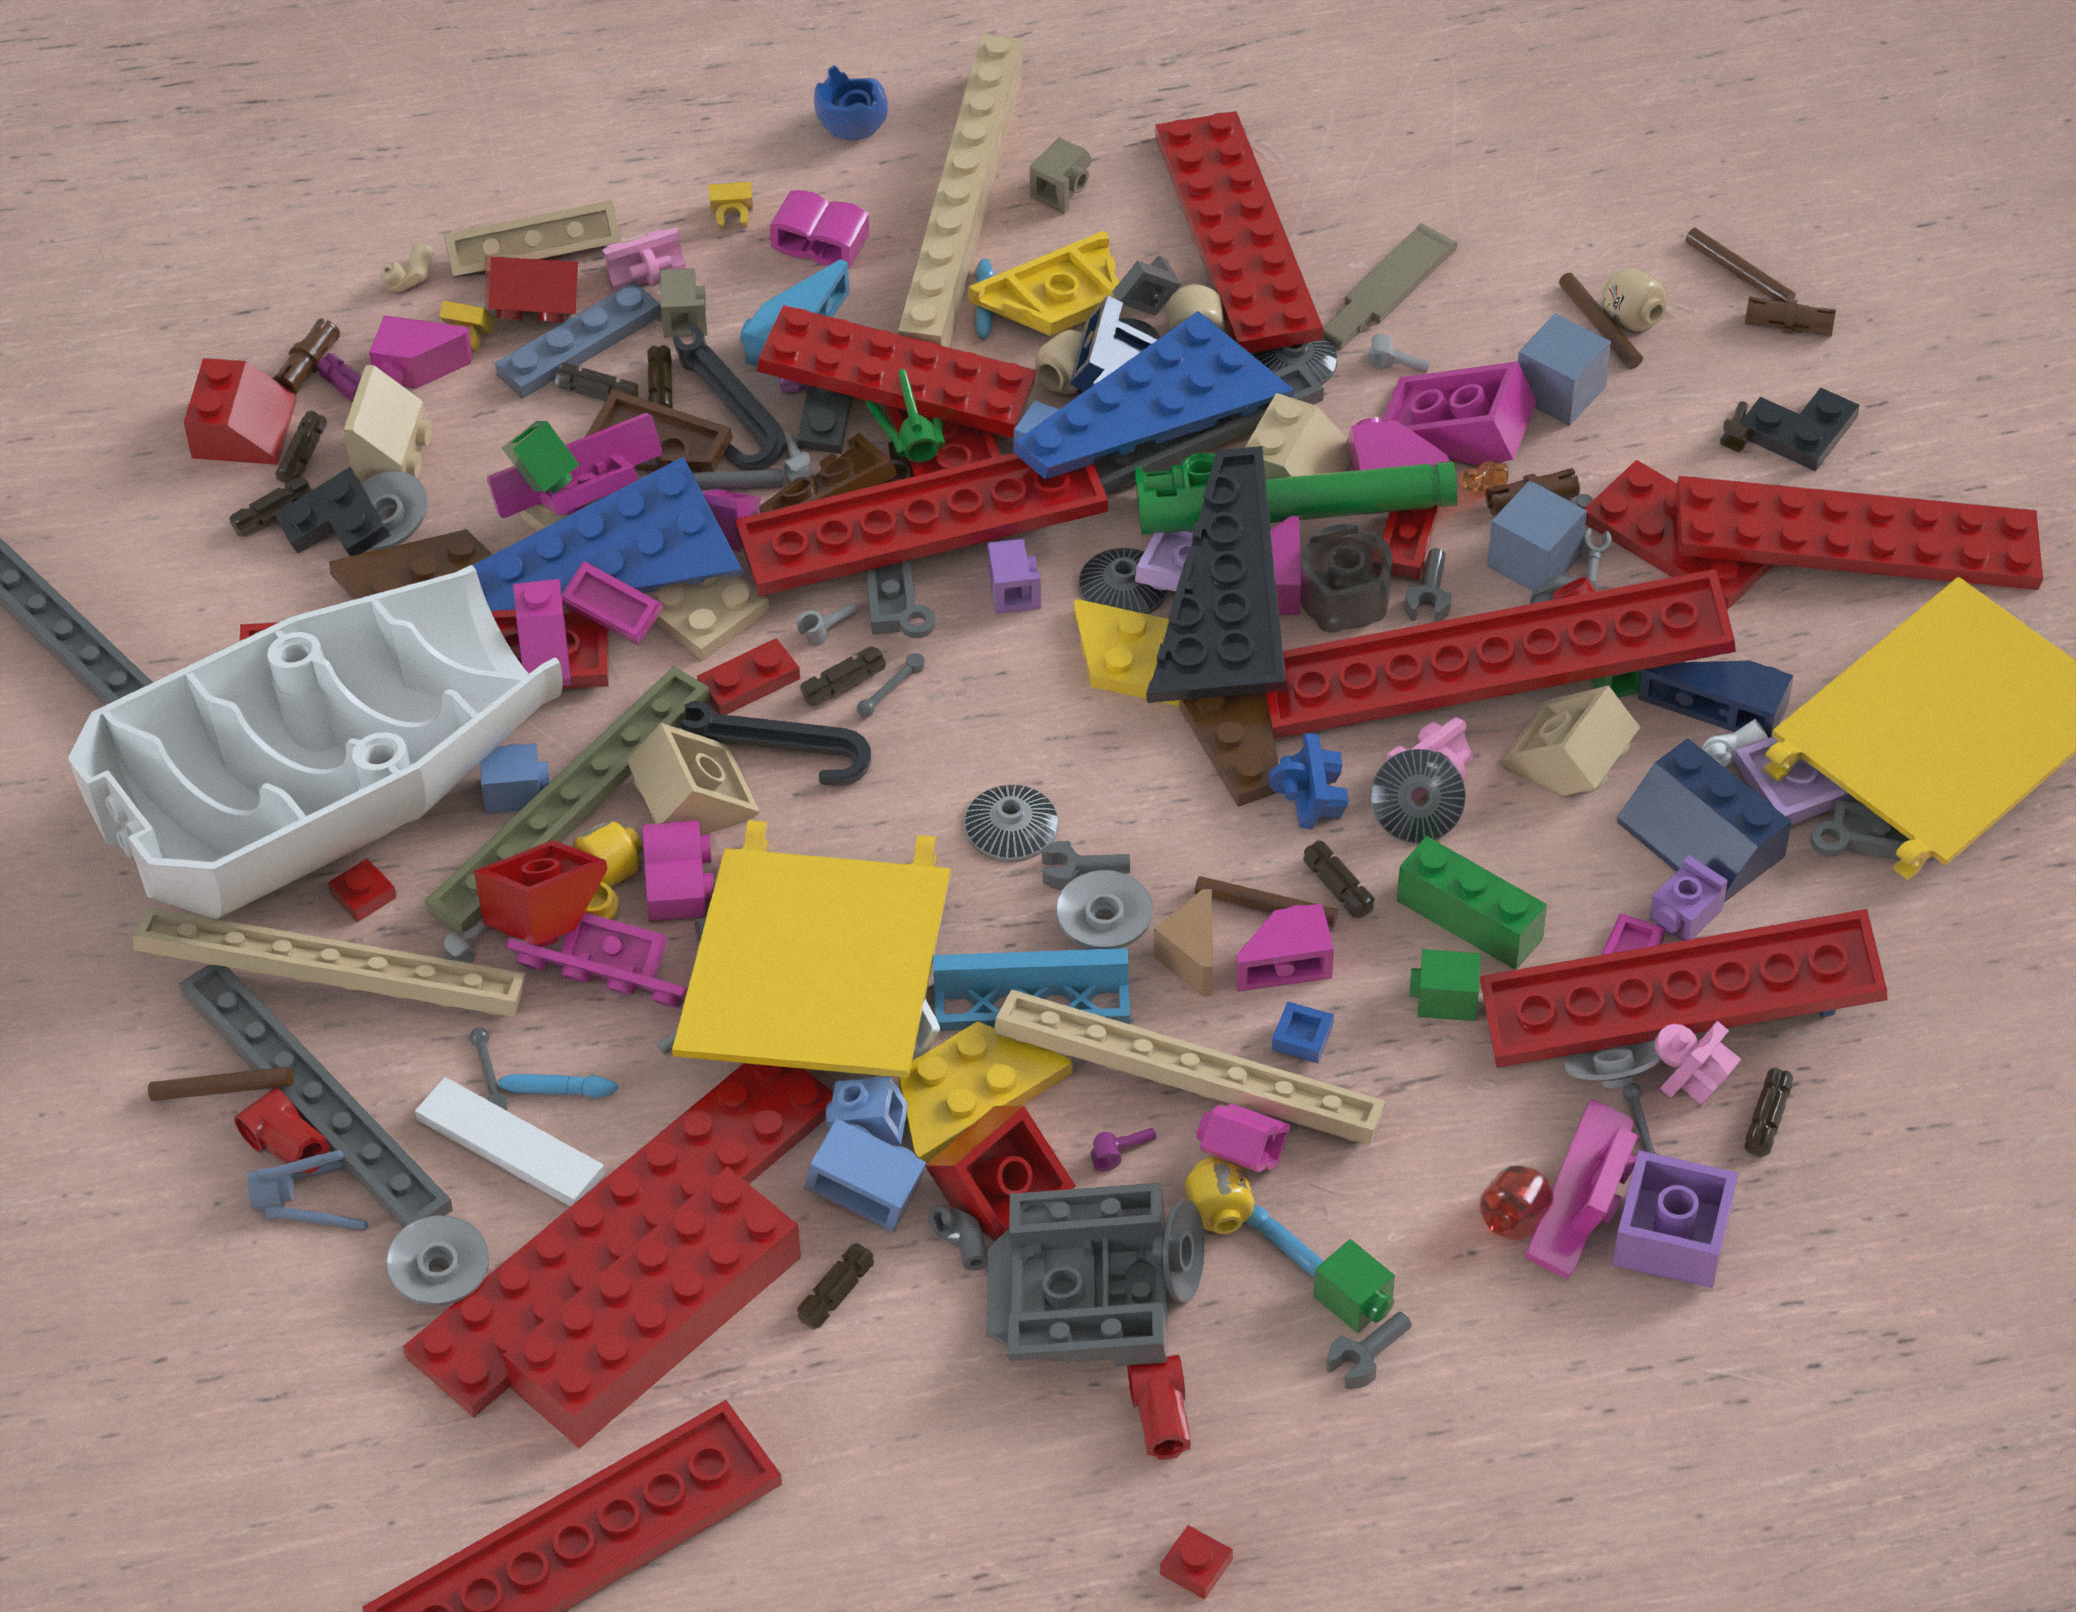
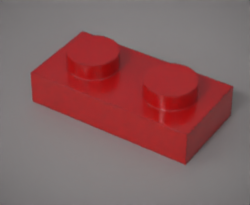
(1409, 538)
(750, 677)

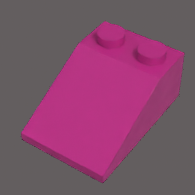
(1467, 411)

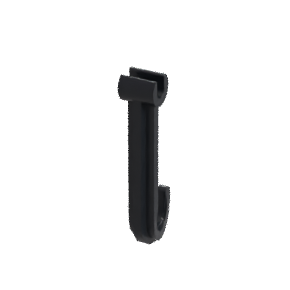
(737, 398)
(784, 736)

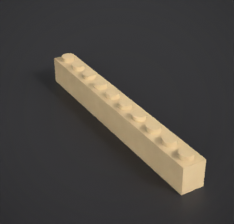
(964, 191)

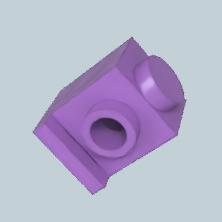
(1013, 577)
(1689, 900)

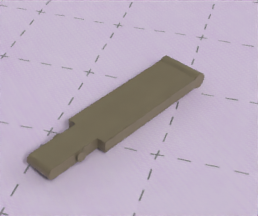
(1390, 283)

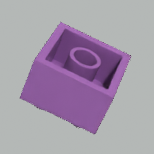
(1675, 1219)

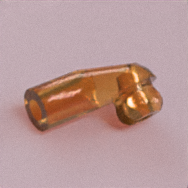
(1484, 476)

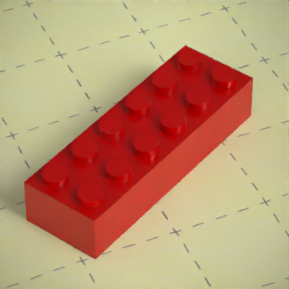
(652, 1307)

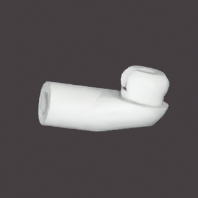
(1723, 747)

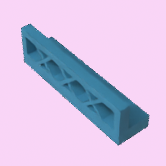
(989, 976)

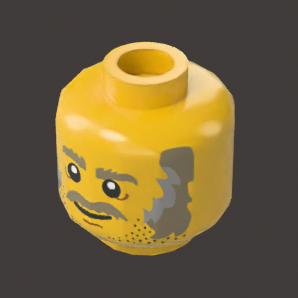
(615, 845)
(1220, 1194)

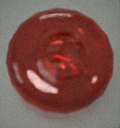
(1516, 1200)

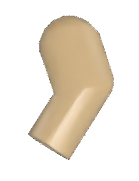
(402, 278)

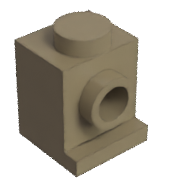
(1059, 174)
(682, 302)

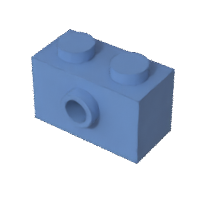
(865, 1174)

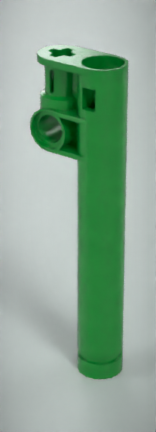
(1175, 497)

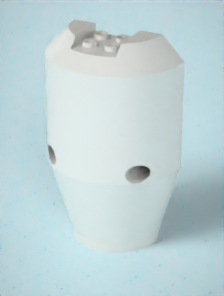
(303, 741)

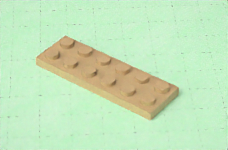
(695, 615)

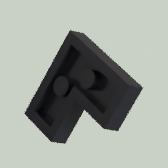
(1803, 436)
(334, 506)

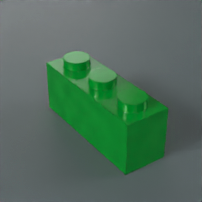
(1471, 902)

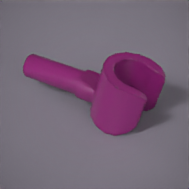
(1107, 1147)

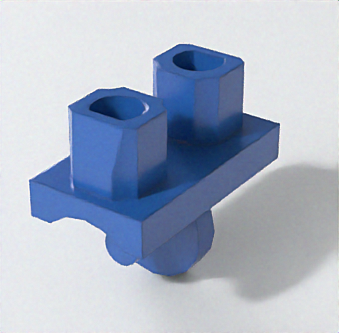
(1305, 781)

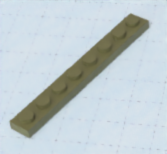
(570, 794)

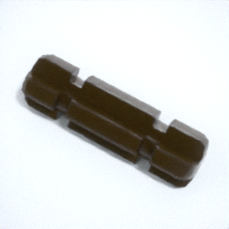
(660, 375)
(591, 382)
(301, 447)
(263, 510)
(843, 676)
(1338, 879)
(1768, 1112)
(835, 1286)

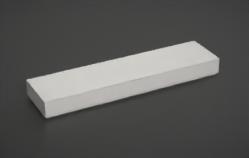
(509, 1142)

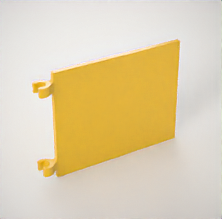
(1940, 724)
(814, 960)

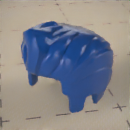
(850, 106)

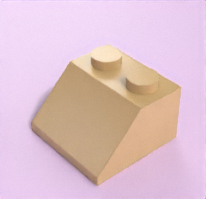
(385, 427)
(1299, 440)
(1573, 742)
(691, 780)

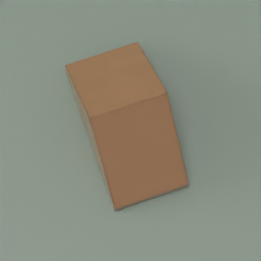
(1185, 942)

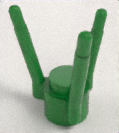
(918, 437)

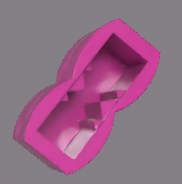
(819, 228)
(675, 870)
(1243, 1137)

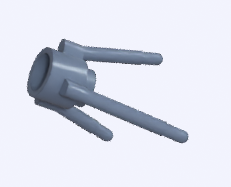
(275, 1186)

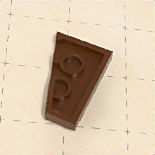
(678, 432)
(854, 470)
(407, 563)
(1238, 741)

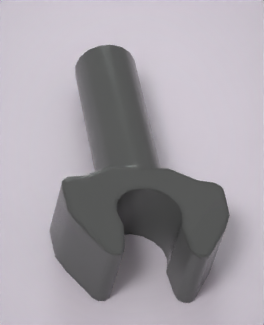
(1430, 589)
(1075, 864)
(1364, 1352)

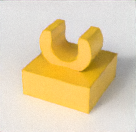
(731, 197)
(475, 318)

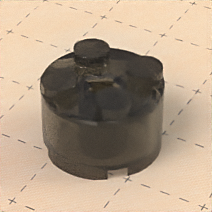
(1345, 578)

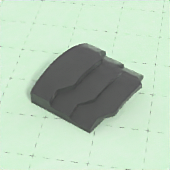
(1080, 1276)

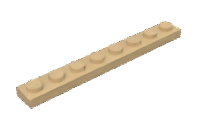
(329, 962)
(1190, 1067)

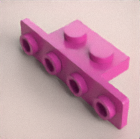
(604, 467)
(609, 951)
(1584, 1187)

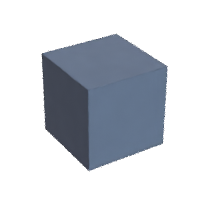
(1565, 367)
(1536, 536)

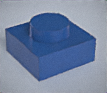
(1302, 1032)

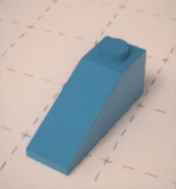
(819, 294)

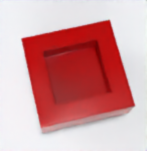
(362, 890)
(1196, 1561)

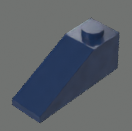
(1720, 692)

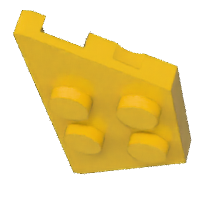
(1054, 288)
(1119, 647)
(967, 1078)

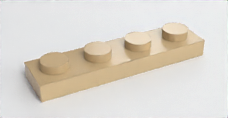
(533, 237)

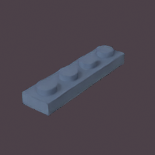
(578, 338)

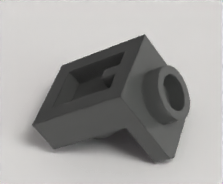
(1147, 286)

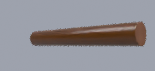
(1739, 266)
(1600, 320)
(1256, 898)
(220, 1083)

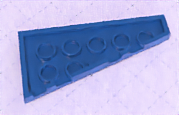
(1157, 395)
(641, 534)

